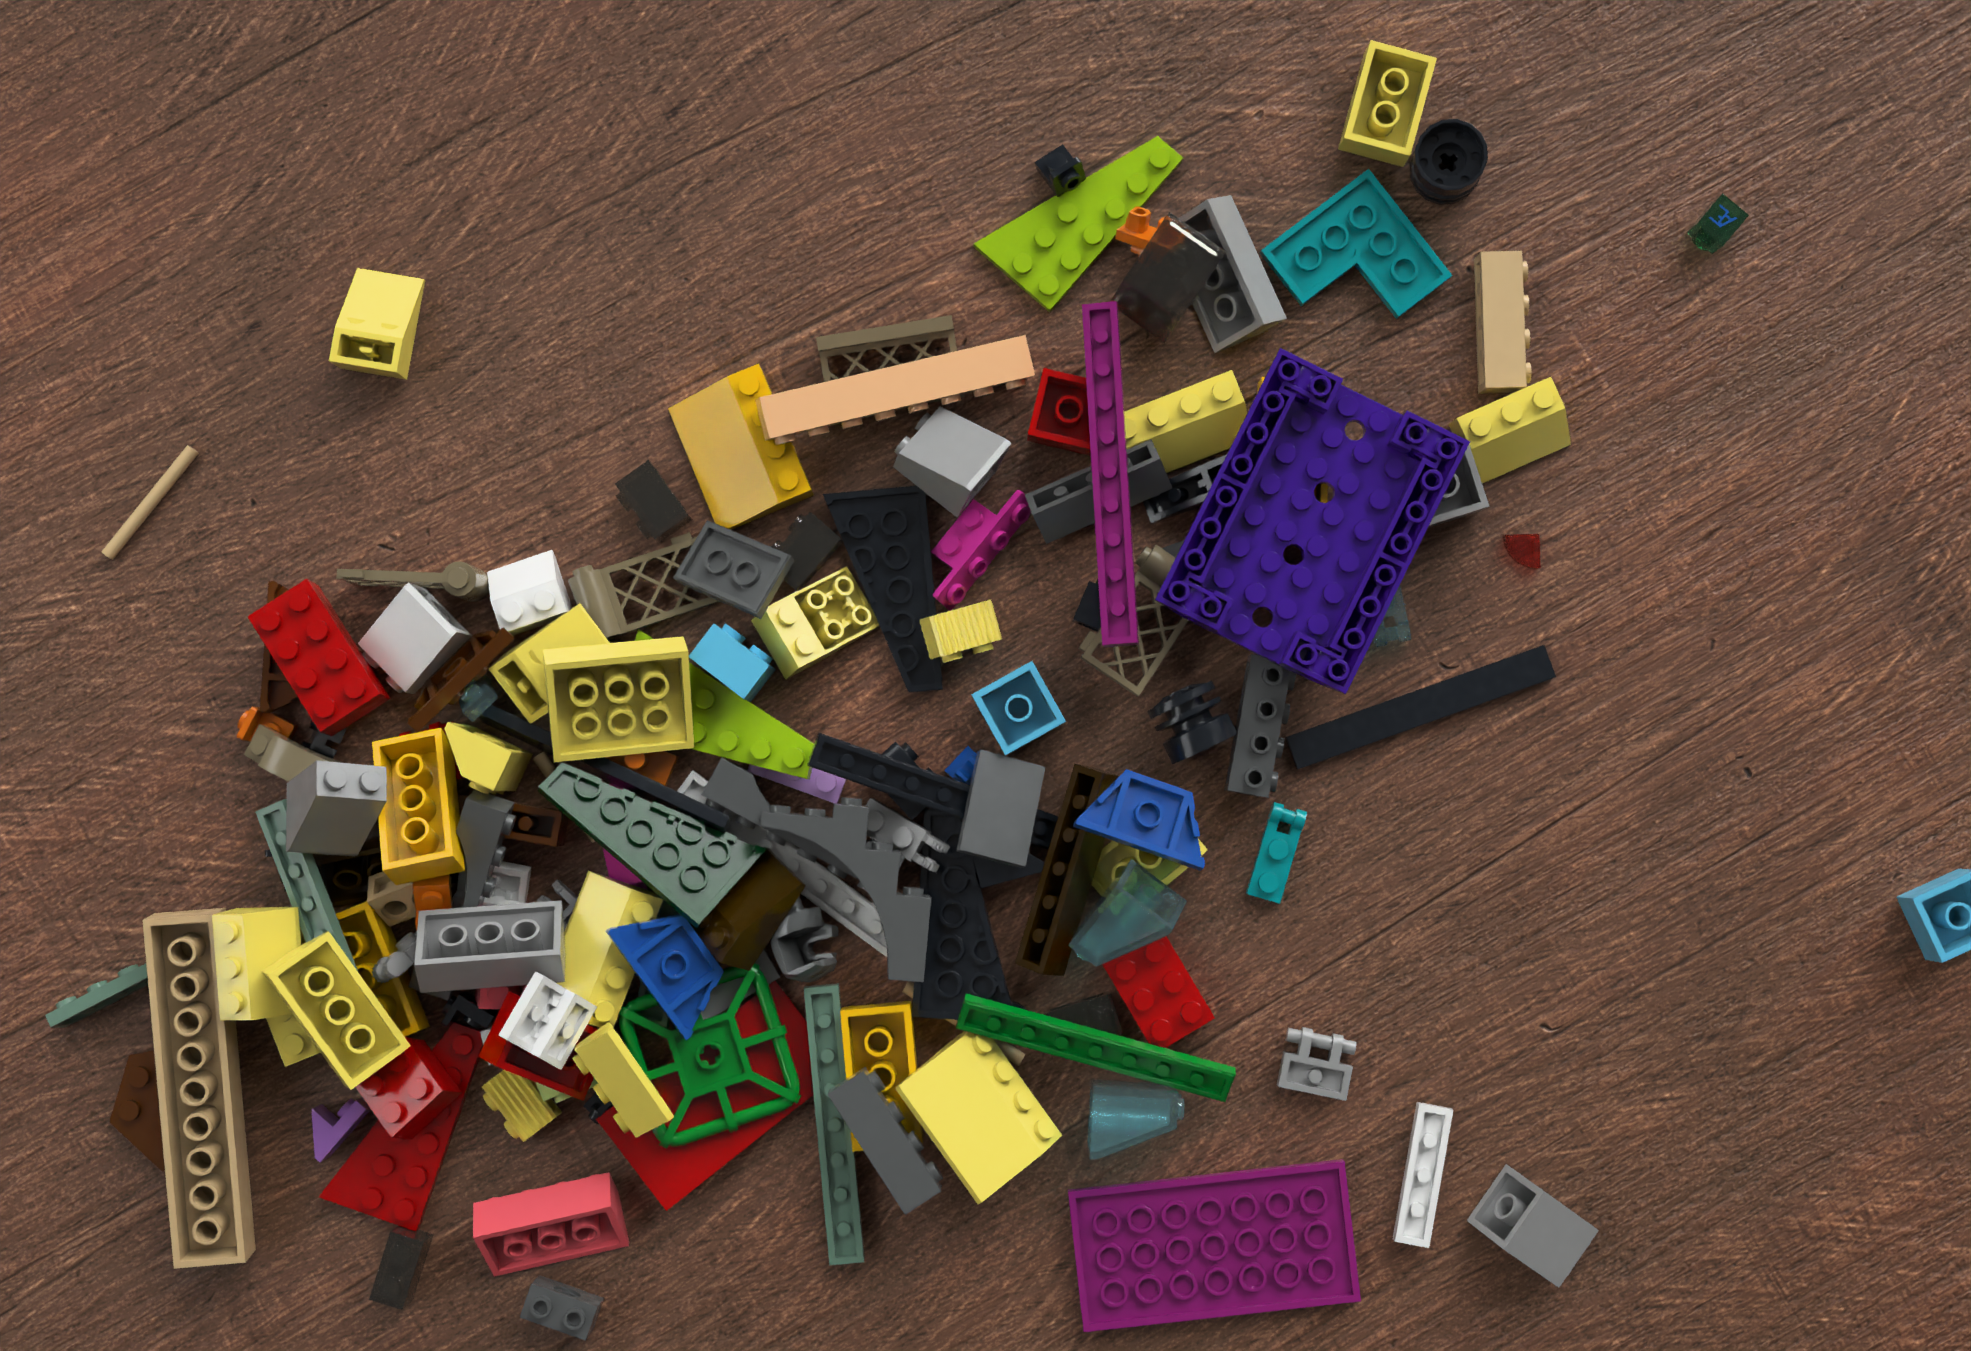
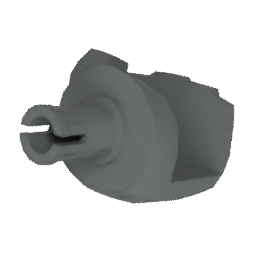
(795, 941)

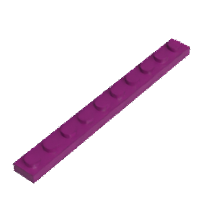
(1110, 475)

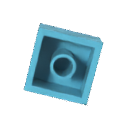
(733, 663)
(1018, 708)
(1941, 915)

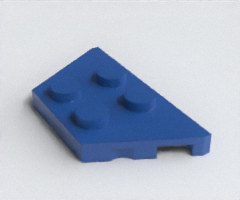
(1147, 817)
(671, 966)

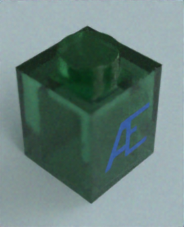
(1717, 224)

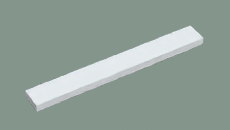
(821, 887)

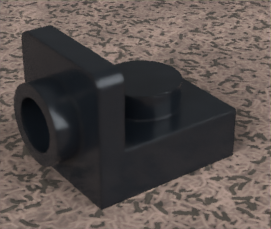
(1061, 170)
(466, 1004)

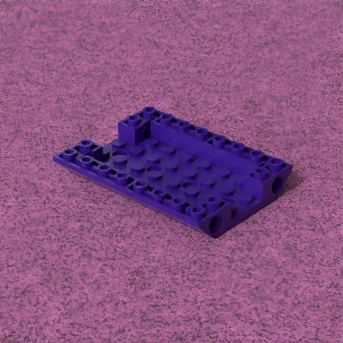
(1349, 546)

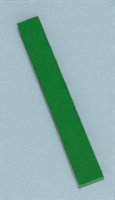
(1095, 1047)

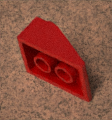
(520, 1062)

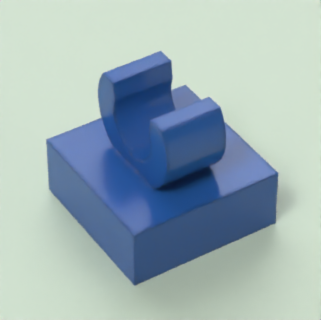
(962, 767)

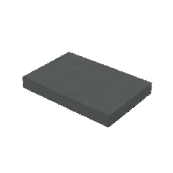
(734, 569)
(1001, 809)

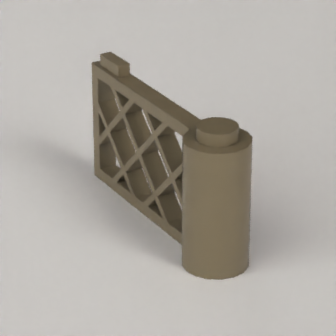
(1151, 574)
(457, 579)
(600, 599)

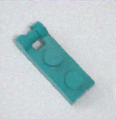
(1276, 853)

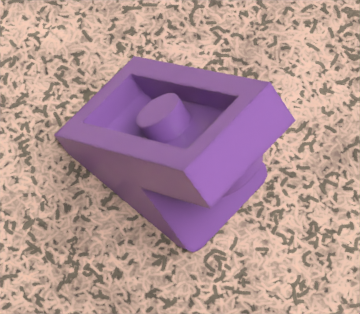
(331, 1131)

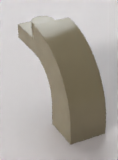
(280, 754)

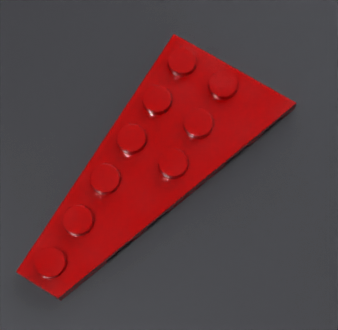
(398, 1175)

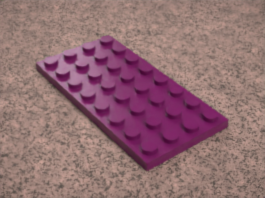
(1214, 1245)

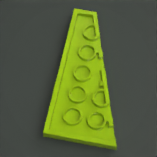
(1066, 234)
(741, 730)

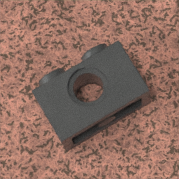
(562, 1307)

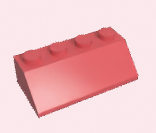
(550, 1224)

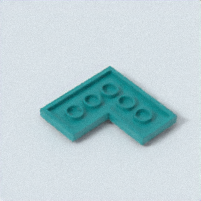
(1361, 230)

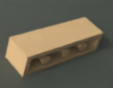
(1501, 322)

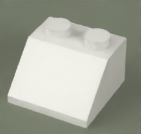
(528, 593)

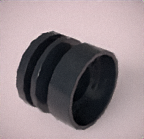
(1448, 143)
(1191, 721)

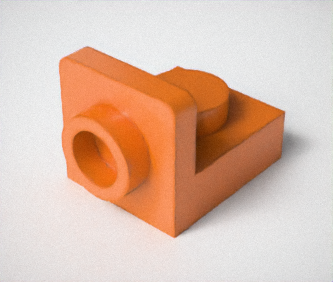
(252, 718)
(432, 894)

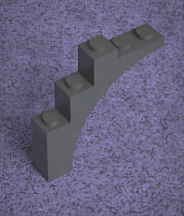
(844, 834)

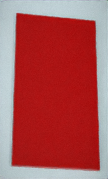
(680, 1169)

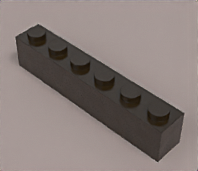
(1064, 878)

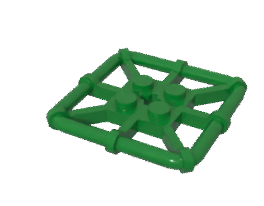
(730, 1066)

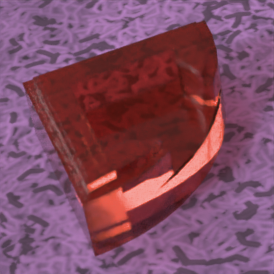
(1524, 549)

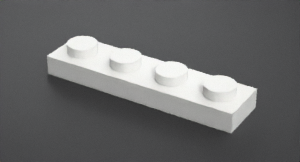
(1422, 1175)

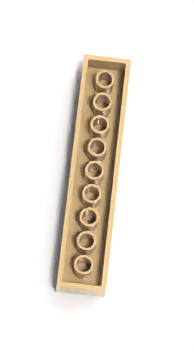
(198, 1094)

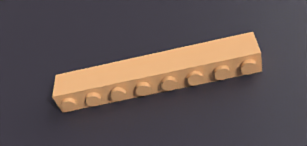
(895, 388)

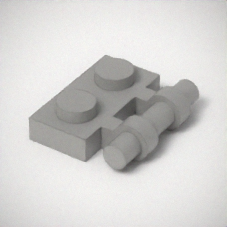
(1313, 1074)

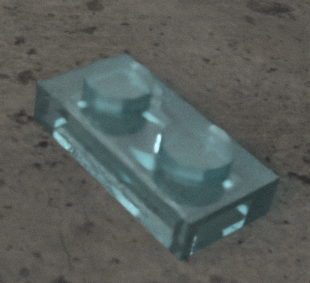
(477, 697)

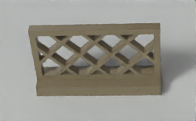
(884, 337)

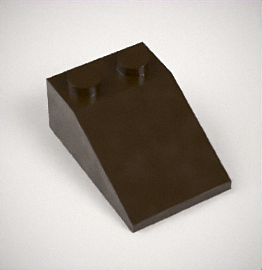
(751, 912)

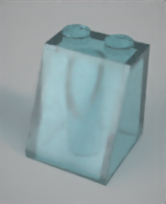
(1127, 916)
(1129, 1114)

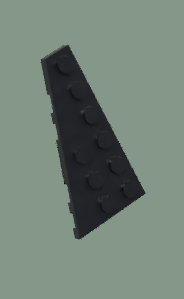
(892, 557)
(960, 935)

